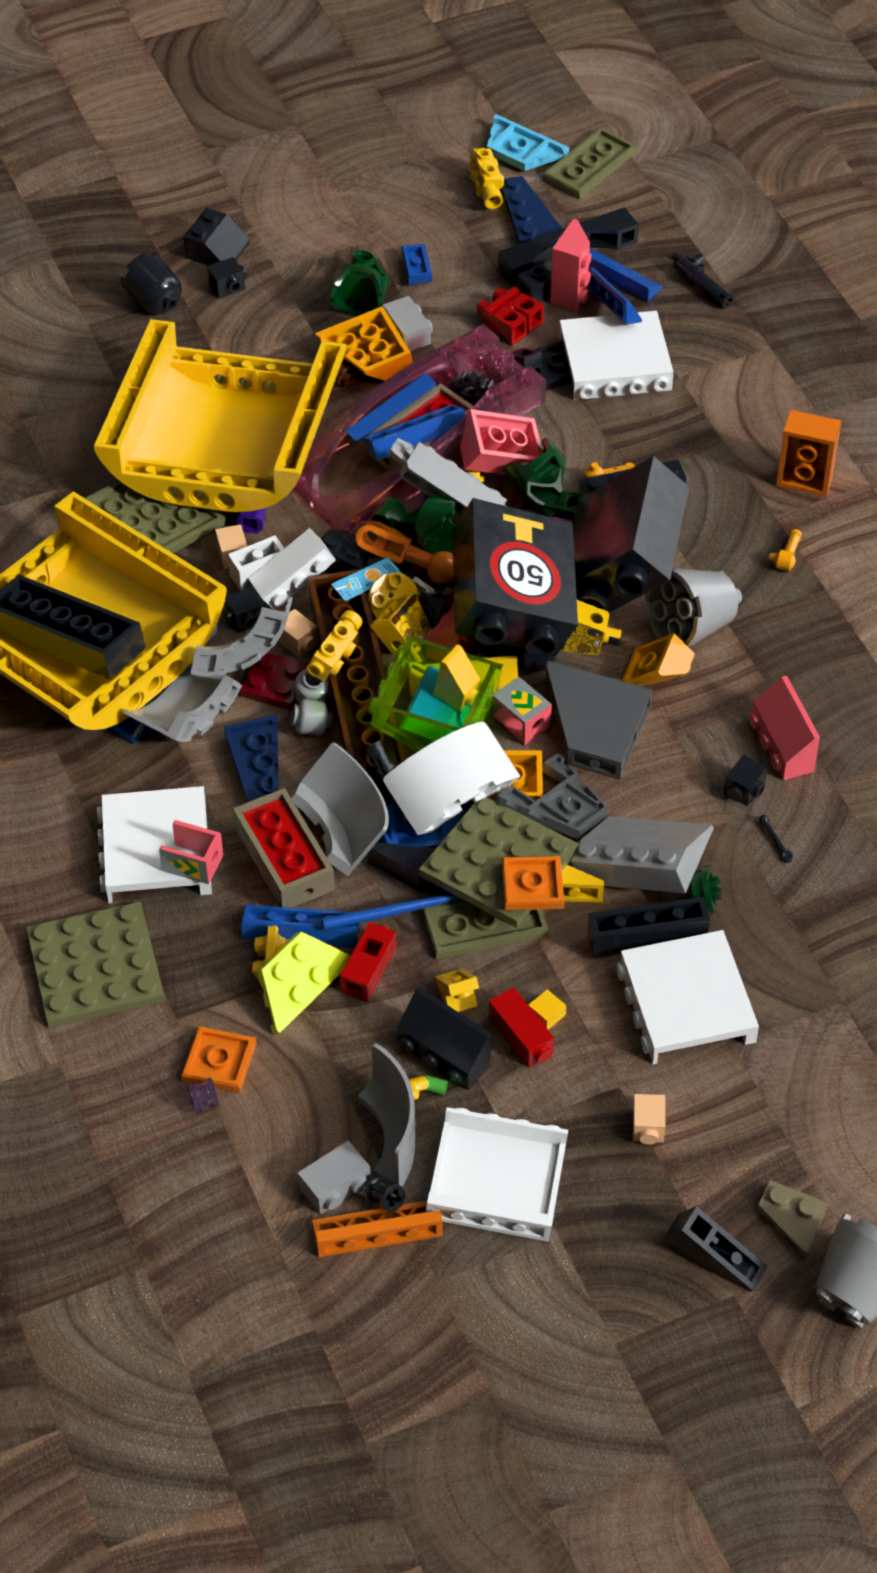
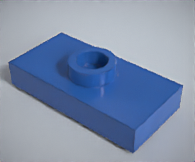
(416, 264)

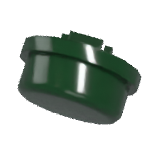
(706, 885)

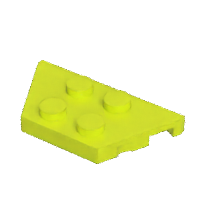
(298, 976)

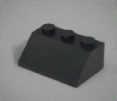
(350, 555)
(444, 1039)

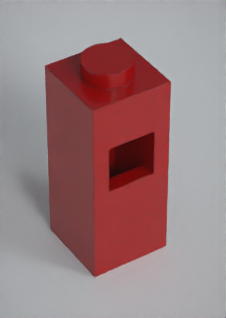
(368, 961)
(521, 1027)

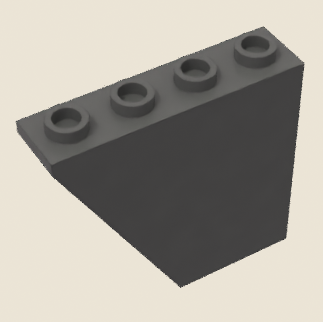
(596, 717)

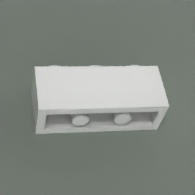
(291, 568)

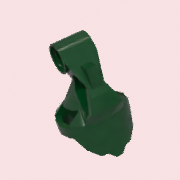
(361, 282)
(543, 486)
(428, 525)

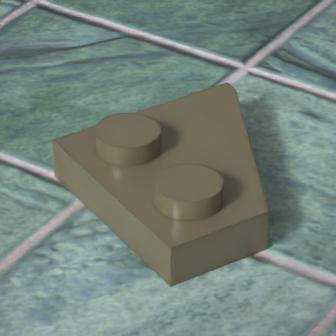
(792, 1214)

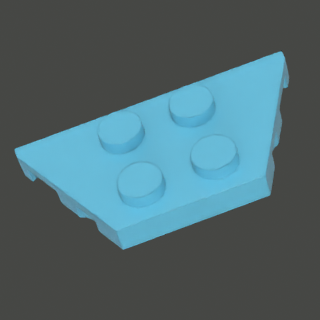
(522, 146)

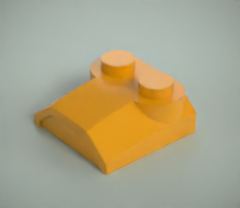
(529, 766)

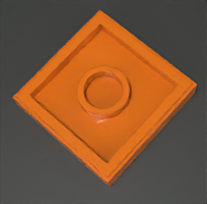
(532, 883)
(219, 1056)

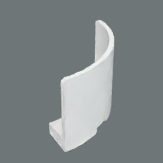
(449, 774)

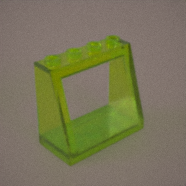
(417, 730)

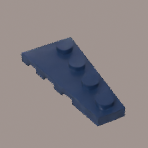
(527, 211)
(255, 755)

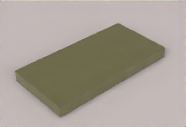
(590, 163)
(464, 928)

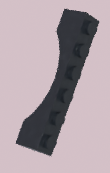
(608, 231)

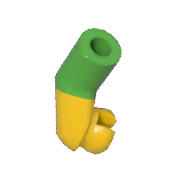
(429, 1084)

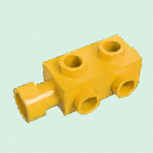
(486, 177)
(337, 644)

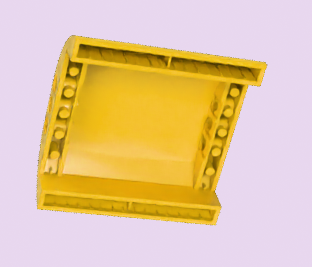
(214, 423)
(129, 575)

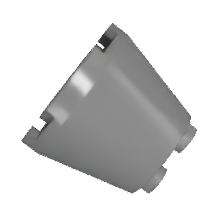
(693, 604)
(850, 1271)

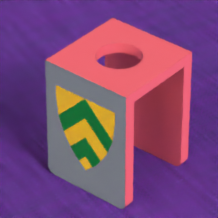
(523, 712)
(187, 864)

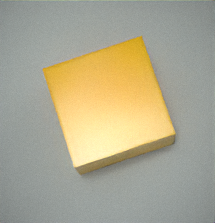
(548, 1008)

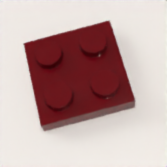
(273, 681)

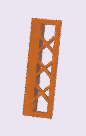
(376, 1233)

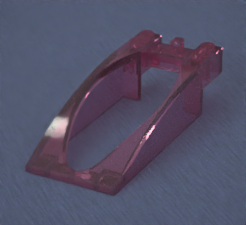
(513, 393)

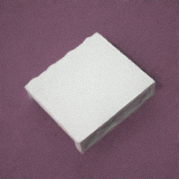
(616, 357)
(137, 828)
(686, 993)
(497, 1173)

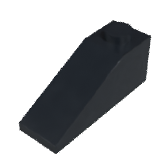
(404, 864)
(714, 1248)

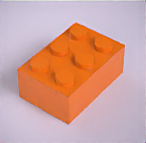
(808, 453)

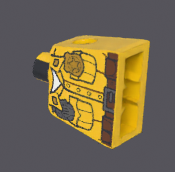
(399, 620)
(591, 631)

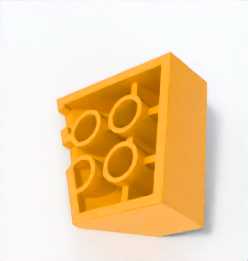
(371, 344)

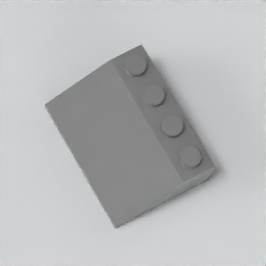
(643, 853)

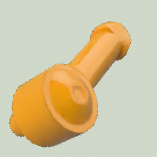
(595, 470)
(785, 558)

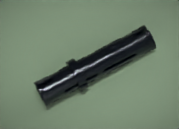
(696, 276)
(383, 767)

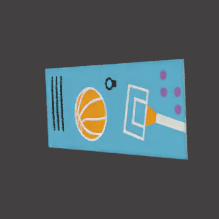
(363, 579)

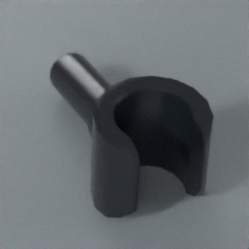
(695, 259)

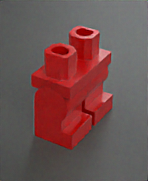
(511, 314)

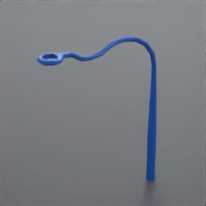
(384, 911)

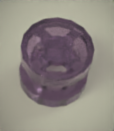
(202, 1095)

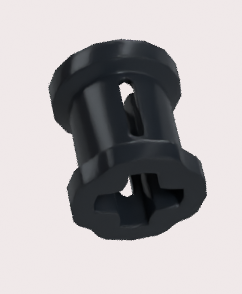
(383, 1197)

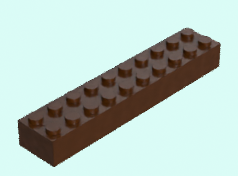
(357, 678)

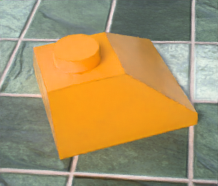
(659, 661)

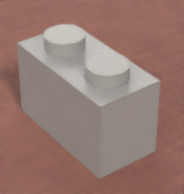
(410, 322)
(334, 1177)

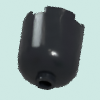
(152, 284)

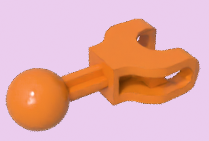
(398, 547)

